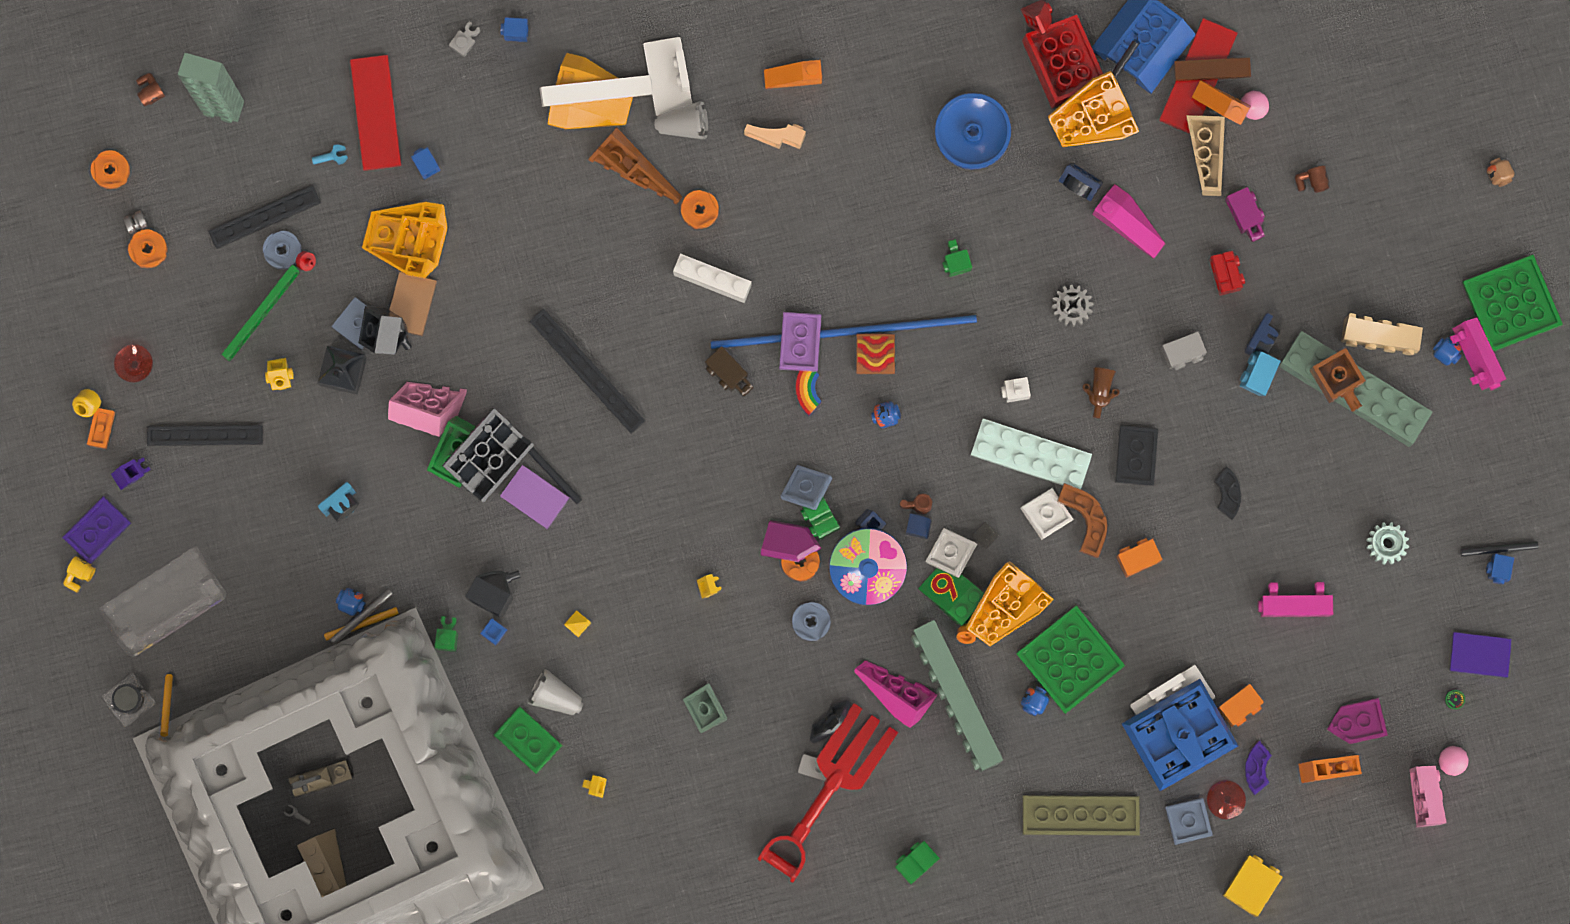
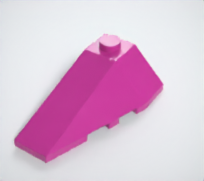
(1126, 218)
(903, 699)

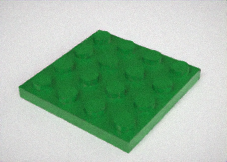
(1512, 303)
(1070, 659)

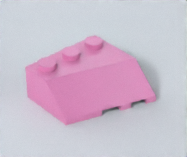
(425, 407)
(1427, 796)

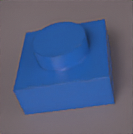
(493, 631)

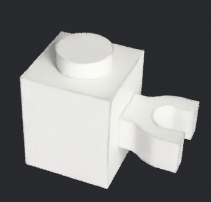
(1016, 390)

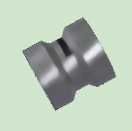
(139, 219)

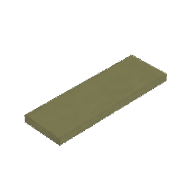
(1081, 815)

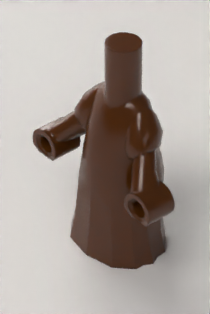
(1101, 387)

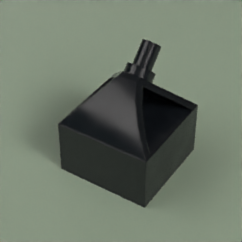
(383, 331)
(342, 370)
(492, 591)

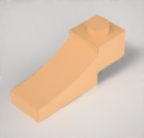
(791, 135)

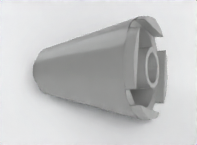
(684, 122)
(554, 695)

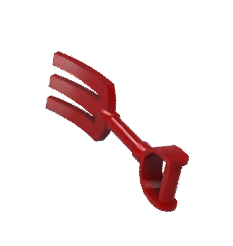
(837, 776)

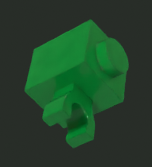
(956, 262)
(447, 637)

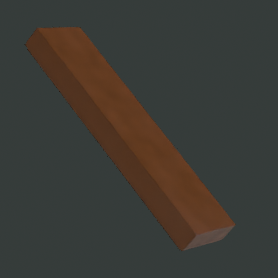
(1212, 69)

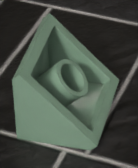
(705, 708)

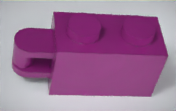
(1246, 213)

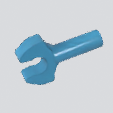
(331, 156)

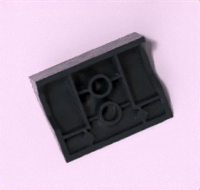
(487, 455)

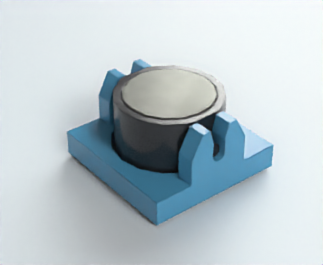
(340, 503)

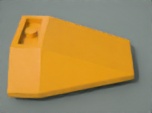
(587, 114)
(1094, 114)
(1007, 604)

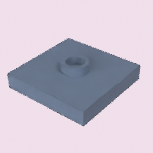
(350, 322)
(806, 487)
(1188, 821)

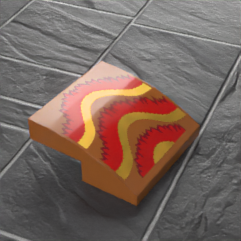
(875, 353)

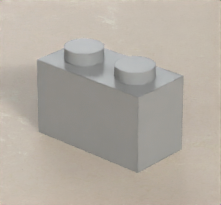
(1183, 351)

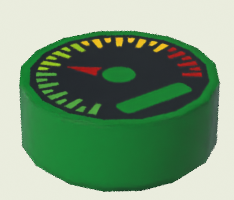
(1454, 699)

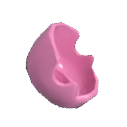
(1258, 102)
(1453, 760)

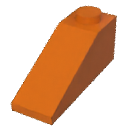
(794, 75)
(1221, 102)
(1329, 768)

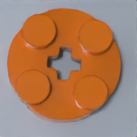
(102, 162)
(698, 220)
(138, 243)
(802, 573)

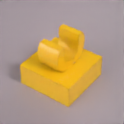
(707, 586)
(595, 786)

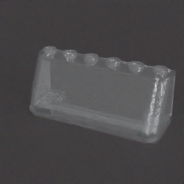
(163, 602)

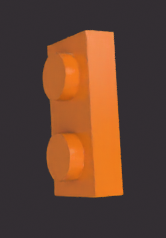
(101, 428)

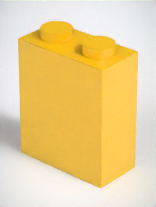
(1253, 885)

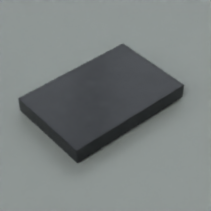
(1136, 455)

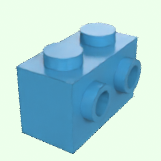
(1259, 373)

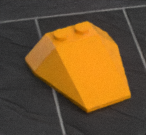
(408, 237)

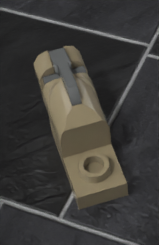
(320, 778)

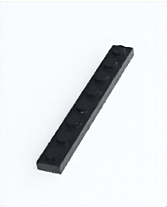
(587, 371)

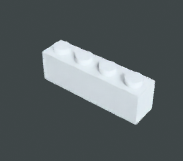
(712, 278)

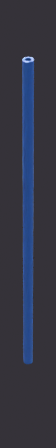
(850, 331)

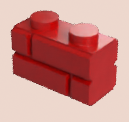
(1227, 273)

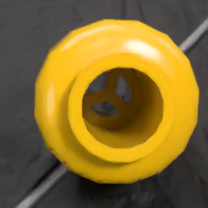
(86, 403)

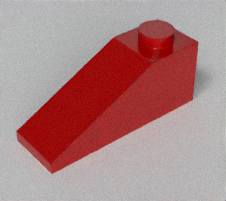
(1038, 15)

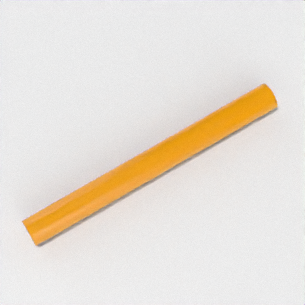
(368, 621)
(166, 705)

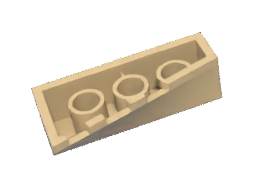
(1208, 145)
(1381, 335)
(324, 862)

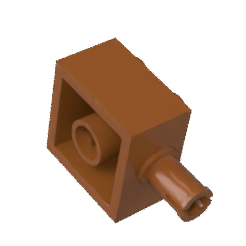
(1339, 387)

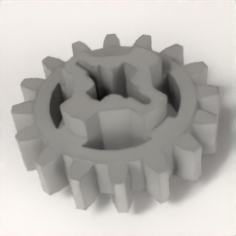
(1066, 299)

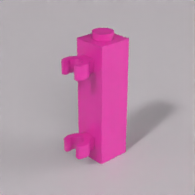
(1479, 354)
(1296, 605)

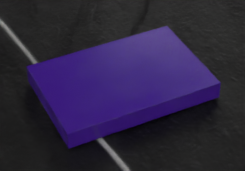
(97, 530)
(1480, 655)

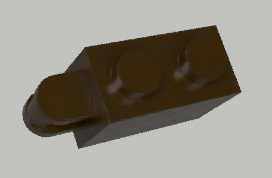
(728, 372)

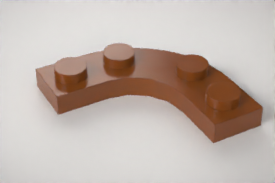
(1093, 515)

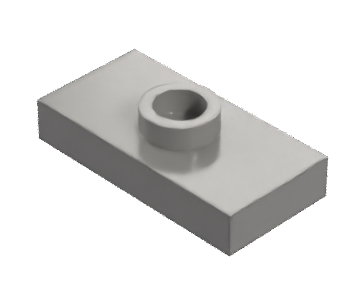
(810, 768)

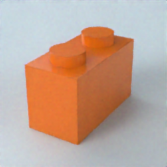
(1139, 557)
(1241, 705)

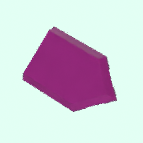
(788, 541)
(1359, 722)

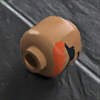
(1500, 172)

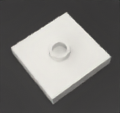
(1046, 514)
(951, 552)

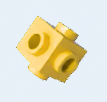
(279, 374)

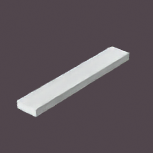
(595, 91)

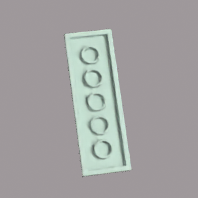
(1031, 454)

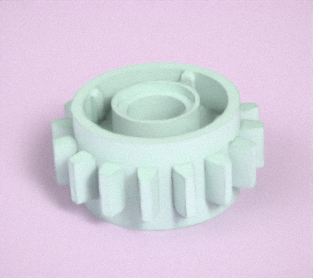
(1398, 543)

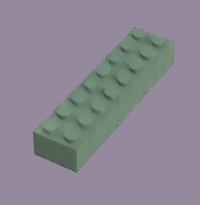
(211, 88)
(1380, 402)
(957, 696)

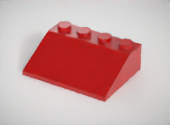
(1062, 59)

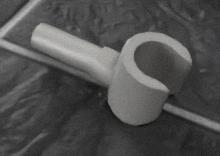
(297, 815)

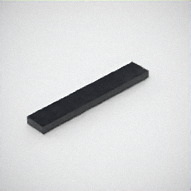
(264, 217)
(204, 435)

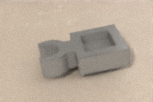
(463, 41)

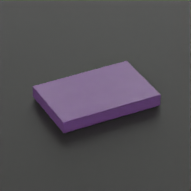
(800, 341)
(534, 497)

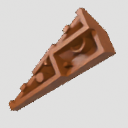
(623, 157)

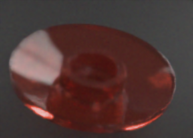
(126, 357)
(1216, 802)

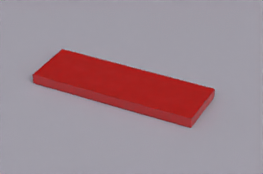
(1209, 43)
(375, 112)

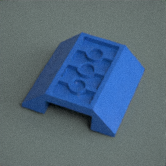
(1161, 38)

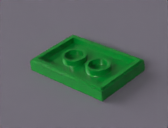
(528, 740)

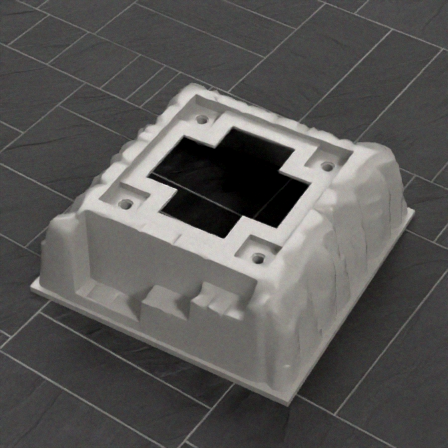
(418, 716)

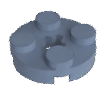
(277, 240)
(800, 624)

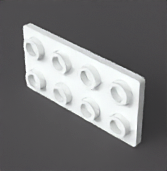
(667, 74)
(1169, 688)

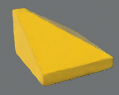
(577, 623)

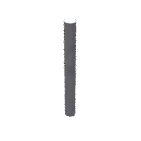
(362, 616)

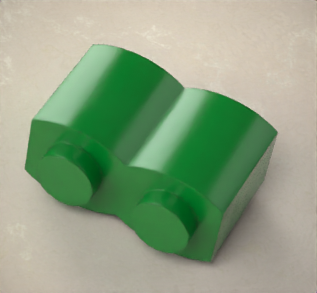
(821, 519)
(916, 862)

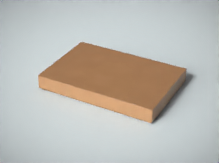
(413, 301)

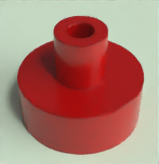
(305, 261)

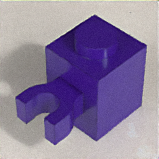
(129, 473)

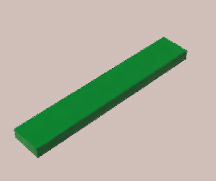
(260, 313)

